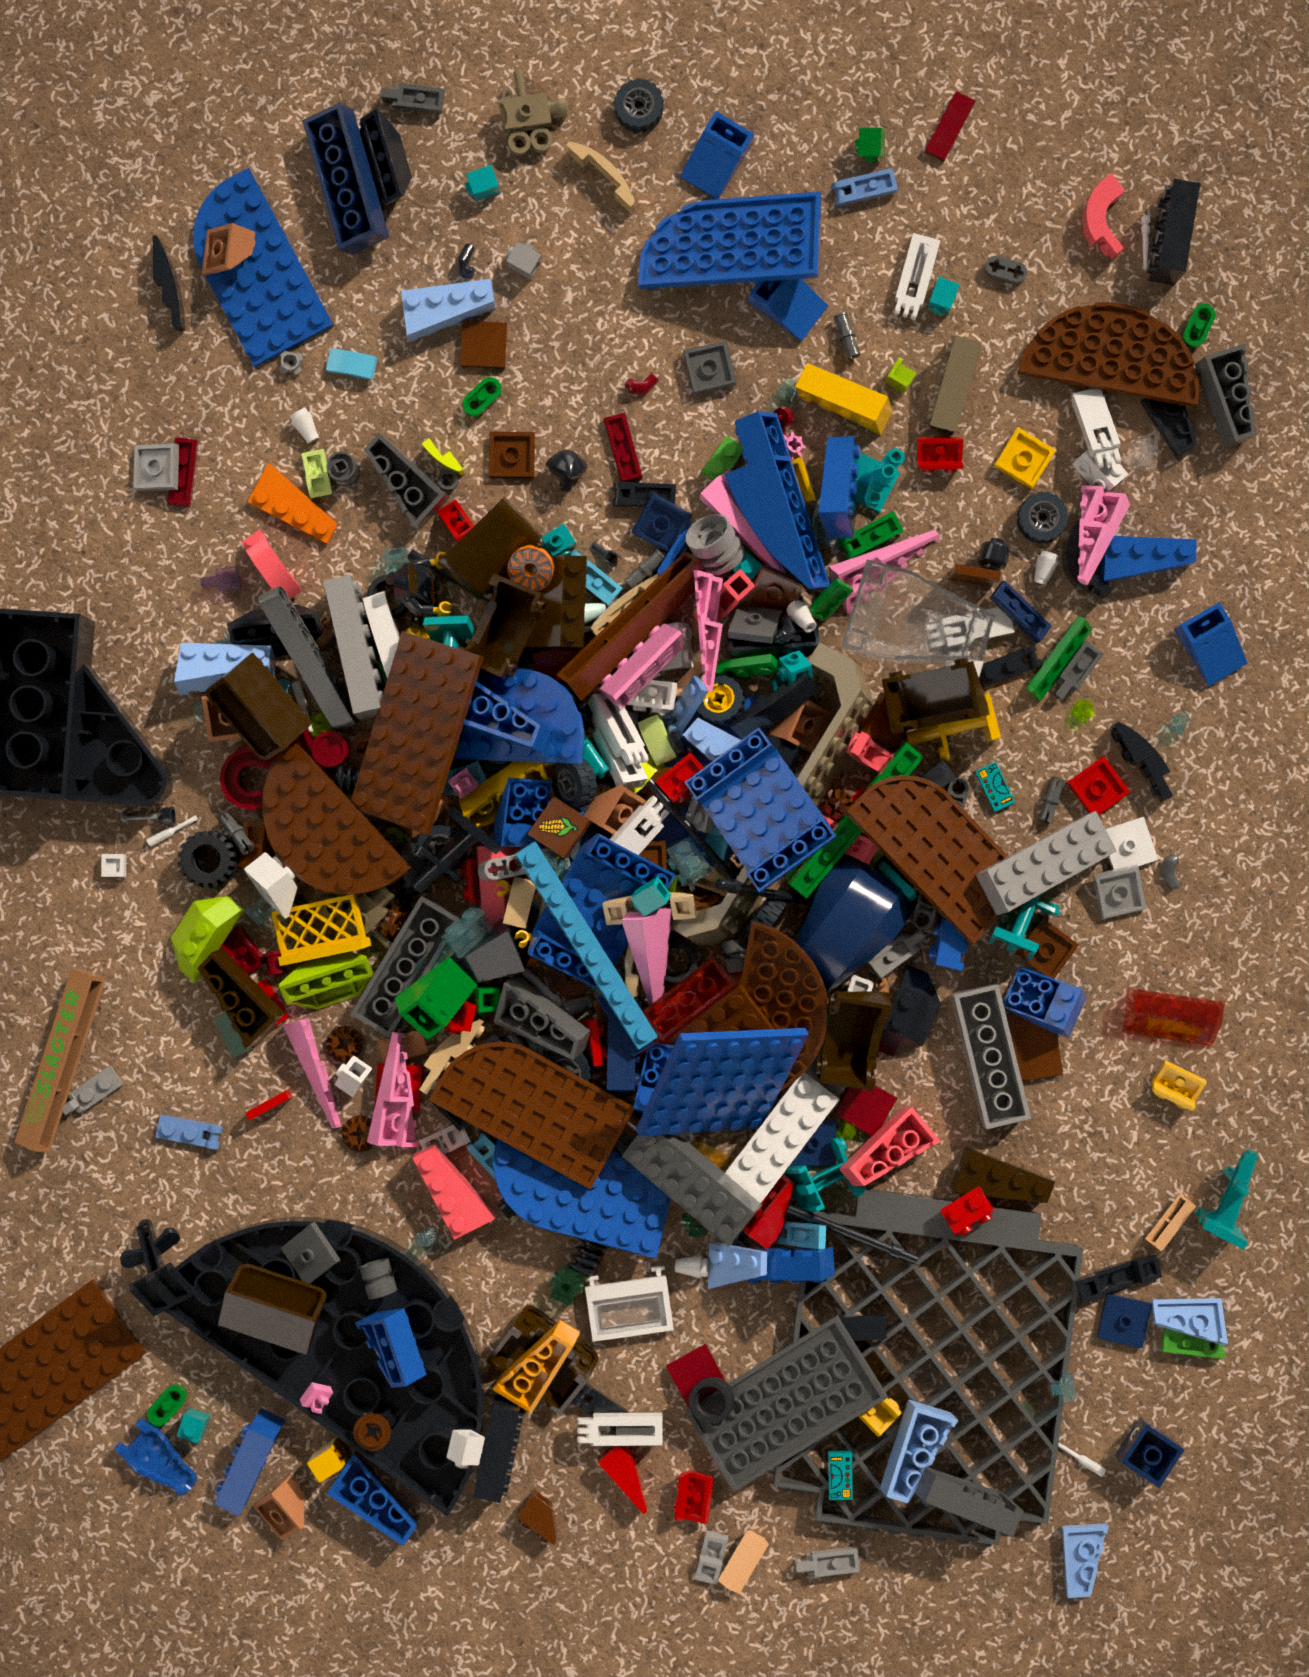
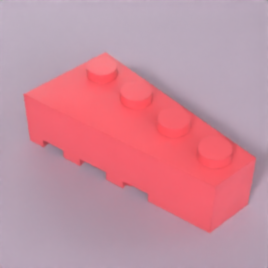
(889, 1147)
(454, 1196)

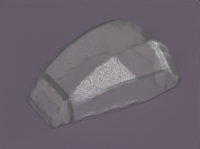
(913, 620)

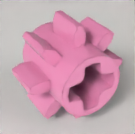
(794, 445)

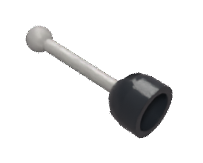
(165, 816)

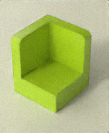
(900, 376)

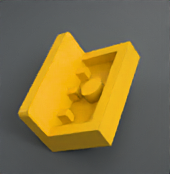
(1177, 1085)
(881, 1416)

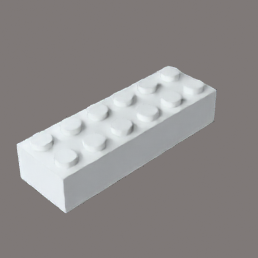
(781, 1136)

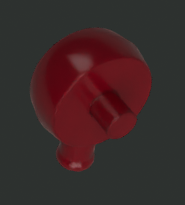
(785, 417)

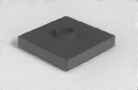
(709, 367)
(755, 624)
(310, 1253)

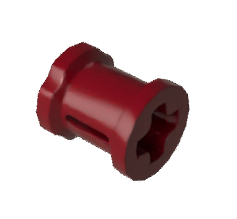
(273, 963)

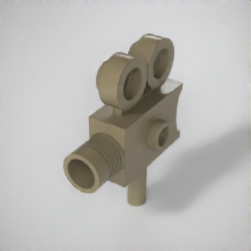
(529, 114)
(372, 910)

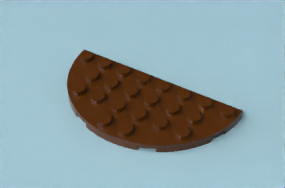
(1114, 351)
(322, 831)
(786, 990)

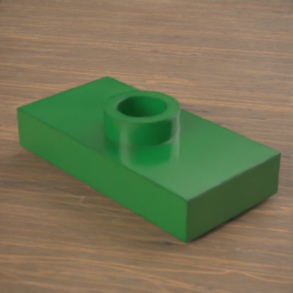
(830, 600)

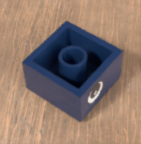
(1149, 1452)

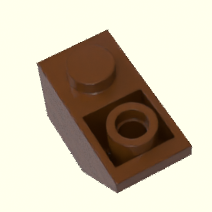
(539, 1515)

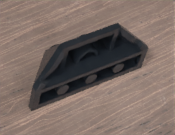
(385, 156)
(257, 630)
(801, 641)
(911, 1014)

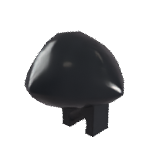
(567, 466)

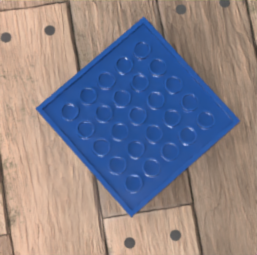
(721, 1081)

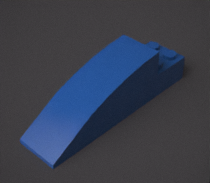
(773, 499)

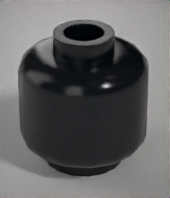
(994, 554)

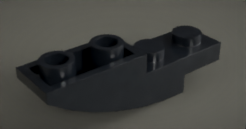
(1137, 750)

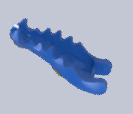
(156, 1458)

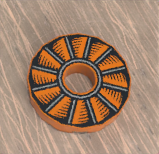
(539, 558)

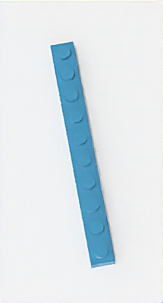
(586, 945)

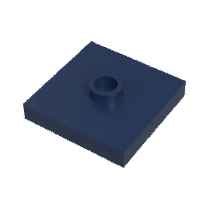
(661, 522)
(818, 1148)
(1124, 1320)

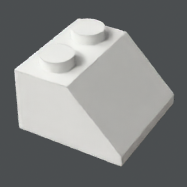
(273, 882)

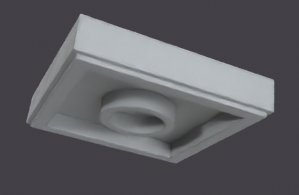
(156, 467)
(1119, 891)

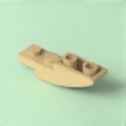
(451, 1047)

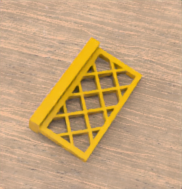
(326, 948)

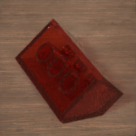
(688, 999)
(1172, 1016)

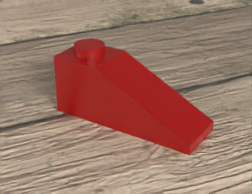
(456, 520)
(770, 1218)
(622, 1468)

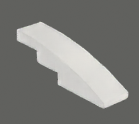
(383, 627)

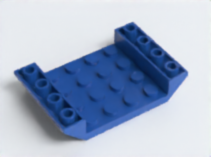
(761, 809)
(596, 875)

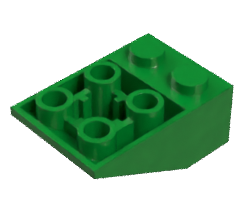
(435, 998)

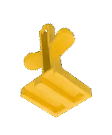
(940, 731)

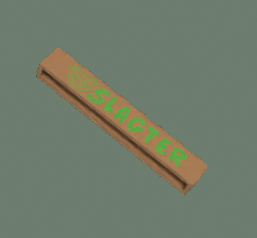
(60, 1060)

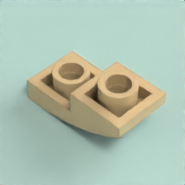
(519, 902)

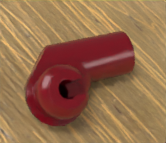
(641, 387)

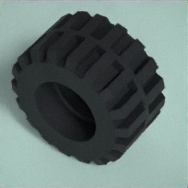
(190, 853)

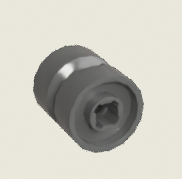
(343, 468)
(735, 954)
(378, 1278)

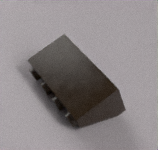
(258, 707)
(272, 1307)

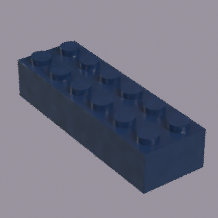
(345, 178)

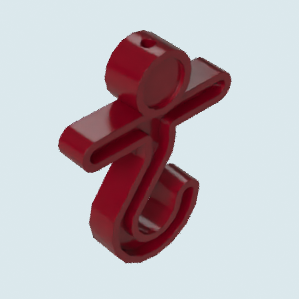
(327, 750)

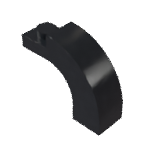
(1070, 564)

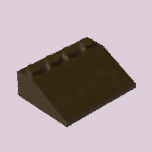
(564, 617)

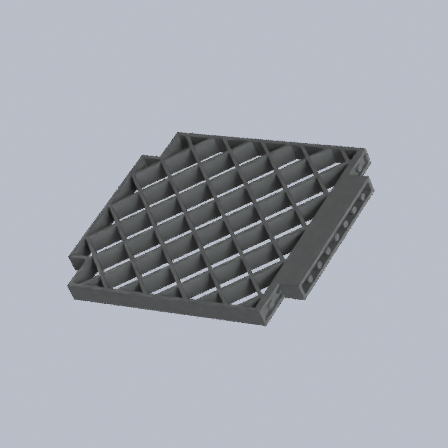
(1007, 1228)

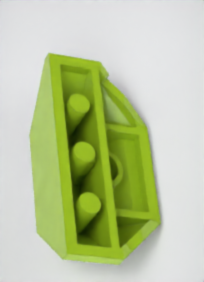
(203, 932)
(327, 980)

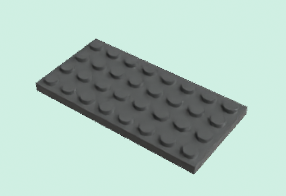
(789, 1403)

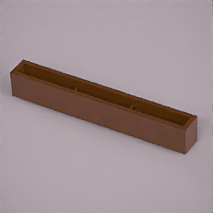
(631, 626)

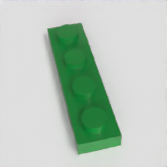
(1060, 657)

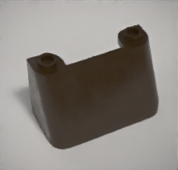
(489, 548)
(505, 626)
(934, 696)
(853, 1038)
(523, 1334)

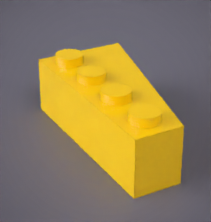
(844, 398)
(483, 802)

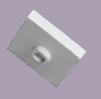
(1132, 844)

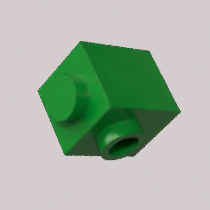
(871, 144)
(485, 998)

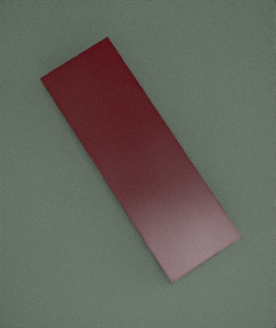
(950, 126)
(623, 447)
(186, 472)

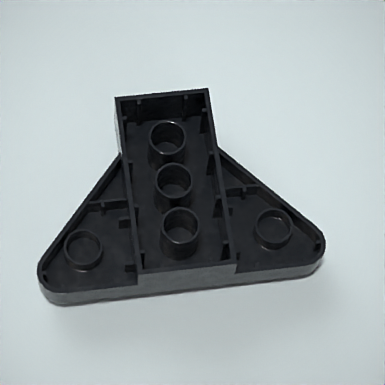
(61, 722)

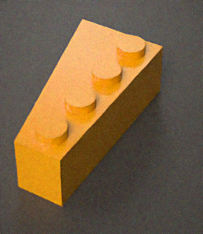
(533, 1372)

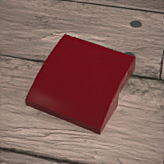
(243, 950)
(865, 1108)
(693, 1368)

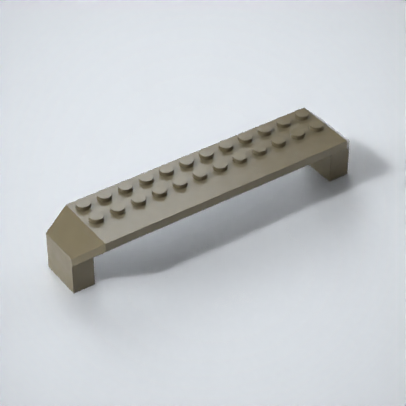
(730, 918)

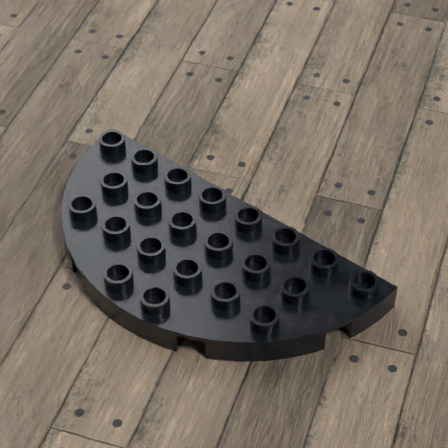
(420, 1413)

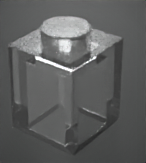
(1143, 454)

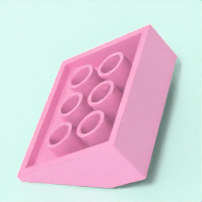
(642, 666)

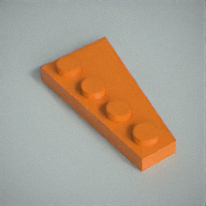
(286, 502)

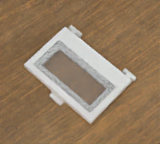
(629, 1307)

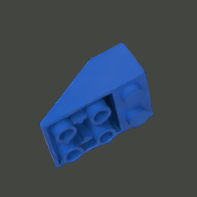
(717, 155)
(788, 304)
(1212, 643)
(519, 810)
(1034, 992)
(653, 1065)

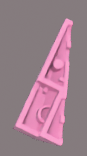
(721, 501)
(1098, 524)
(894, 555)
(707, 600)
(649, 947)
(304, 1044)
(392, 1115)

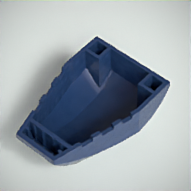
(851, 919)

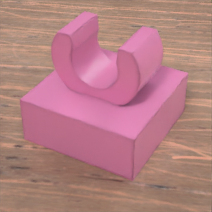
(463, 782)
(316, 1397)

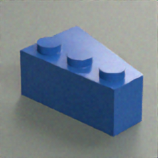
(395, 1346)

